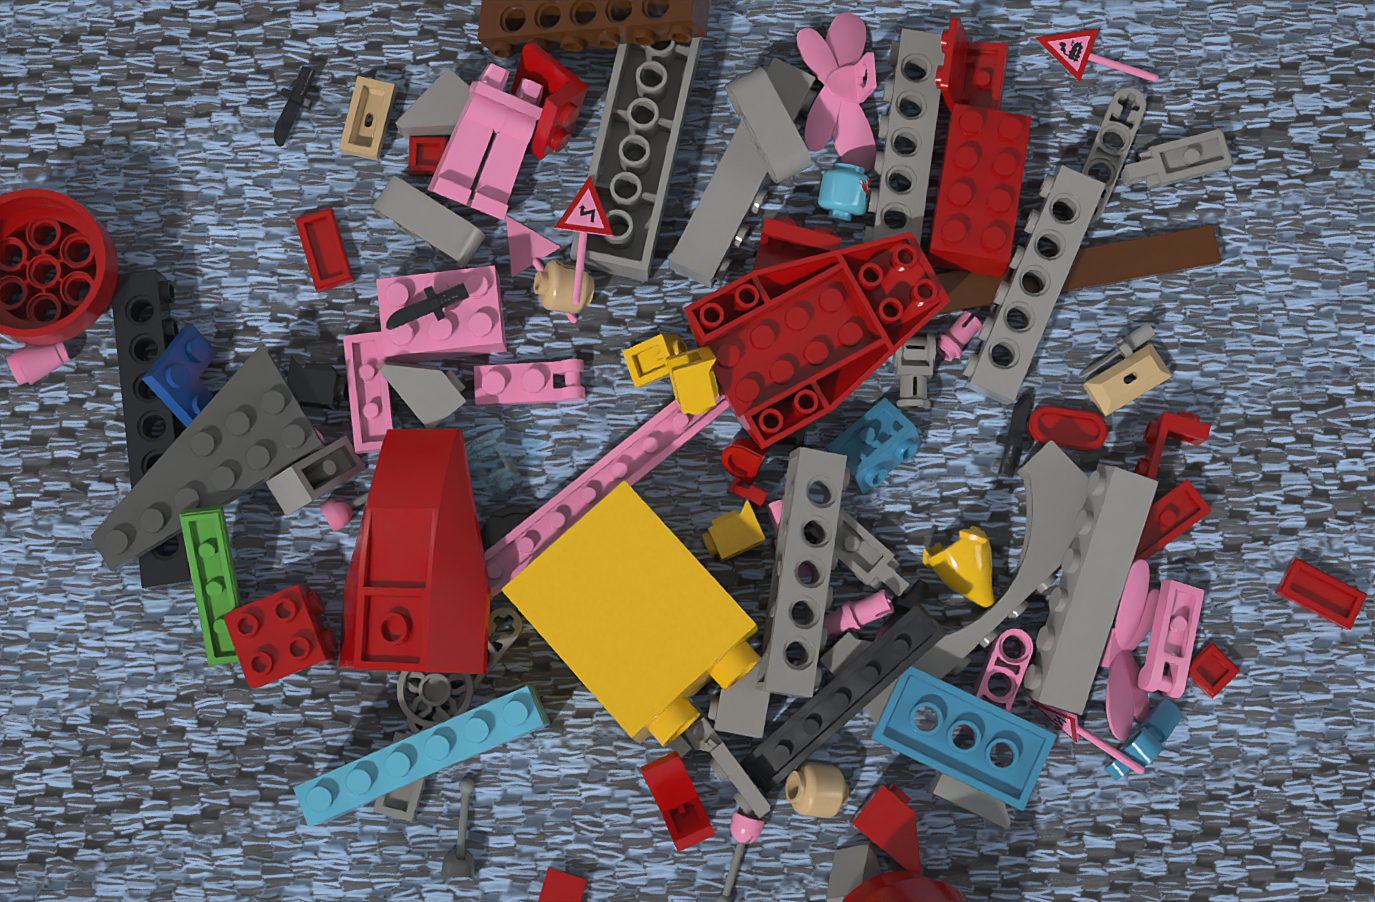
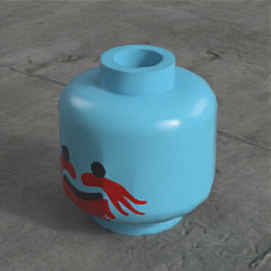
(844, 192)

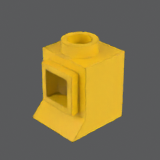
(693, 380)
(733, 533)

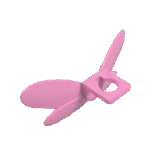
(837, 107)
(1132, 624)

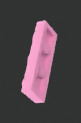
(367, 391)

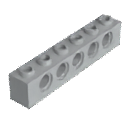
(920, 52)
(1080, 197)
(780, 629)

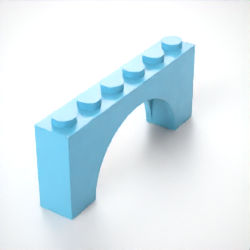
(421, 755)

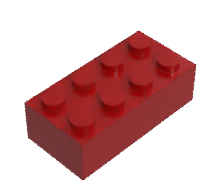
(978, 190)

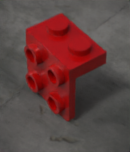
(971, 70)
(559, 102)
(786, 242)
(281, 635)

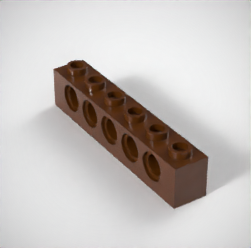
(512, 24)

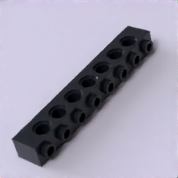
(132, 295)

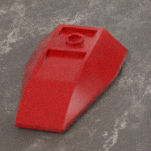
(813, 329)
(418, 563)

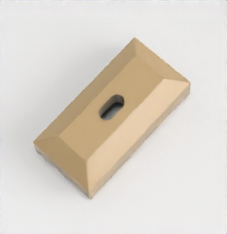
(368, 99)
(1111, 392)

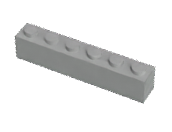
(736, 189)
(1089, 588)

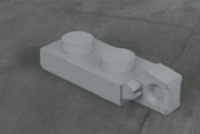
(1180, 160)
(866, 557)
(726, 766)

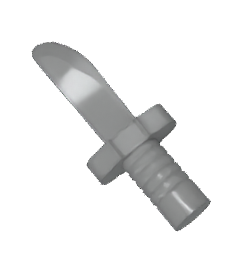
(1124, 347)

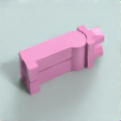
(512, 125)

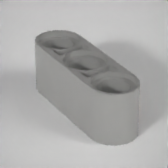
(768, 124)
(429, 220)

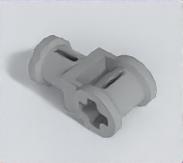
(915, 364)

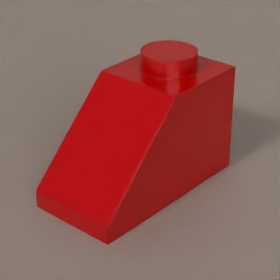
(890, 825)

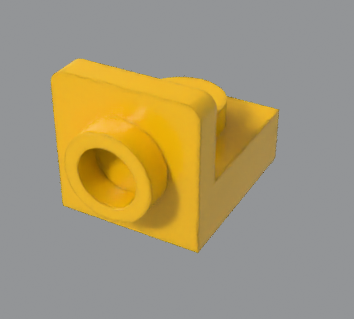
(648, 361)

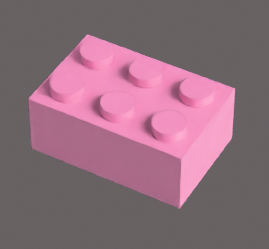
(470, 325)

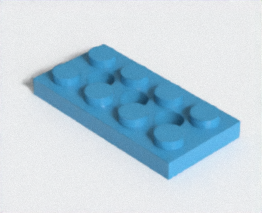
(990, 726)

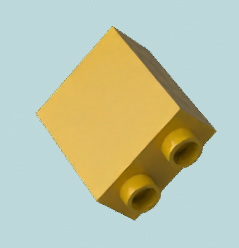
(635, 616)

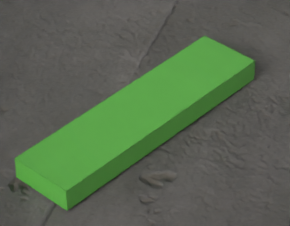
(212, 578)

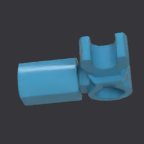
(1148, 740)

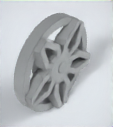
(434, 691)

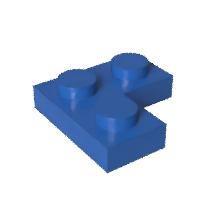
(177, 374)

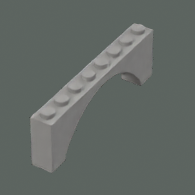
(1053, 499)

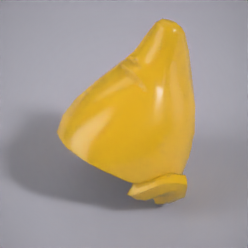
(965, 565)

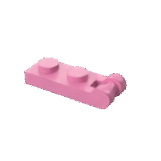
(528, 383)
(1171, 639)

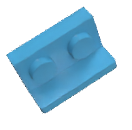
(876, 444)

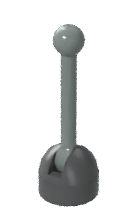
(460, 861)

